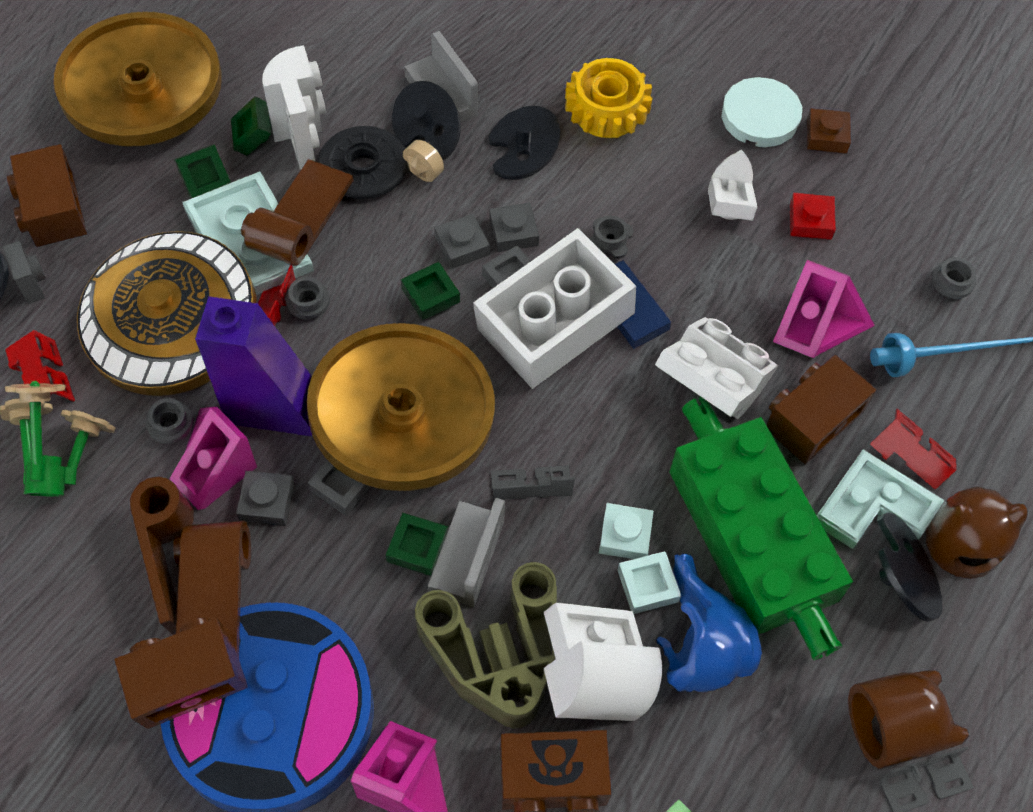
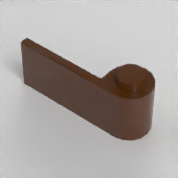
(299, 216)
(159, 517)
(210, 573)

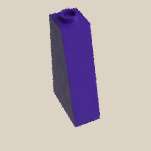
(253, 368)

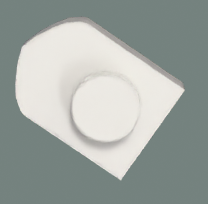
(732, 189)

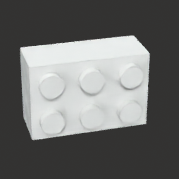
(555, 307)

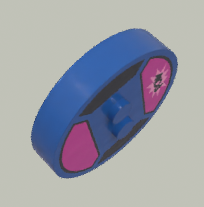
(292, 728)

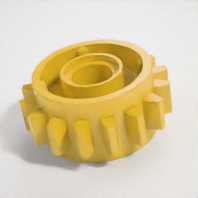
(608, 98)

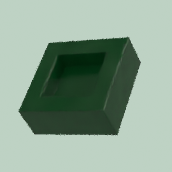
(251, 126)
(202, 171)
(430, 290)
(416, 544)

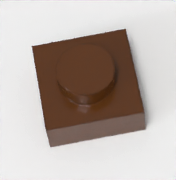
(828, 130)

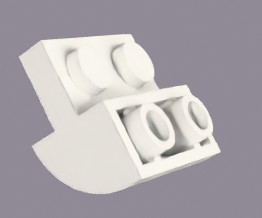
(294, 101)
(718, 366)
(600, 664)

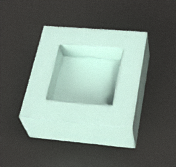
(626, 531)
(648, 582)

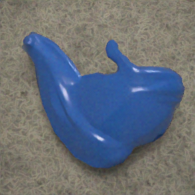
(719, 641)

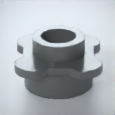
(615, 228)

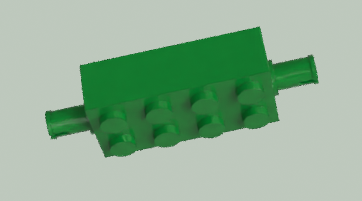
(760, 527)

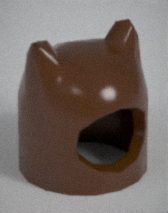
(974, 525)
(910, 717)

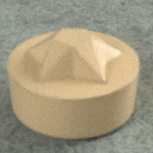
(423, 160)

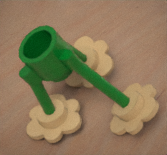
(44, 473)

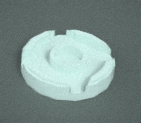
(761, 111)

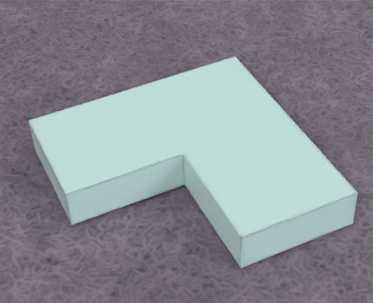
(872, 490)

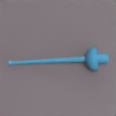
(900, 354)

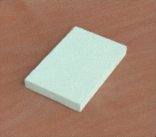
(221, 218)

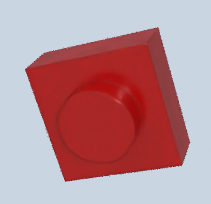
(812, 216)

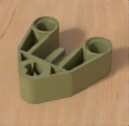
(458, 659)

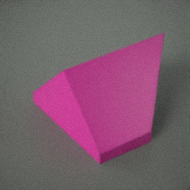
(822, 312)
(213, 458)
(401, 773)

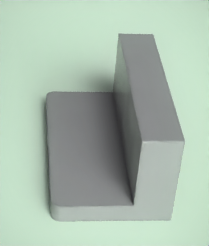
(449, 73)
(468, 551)

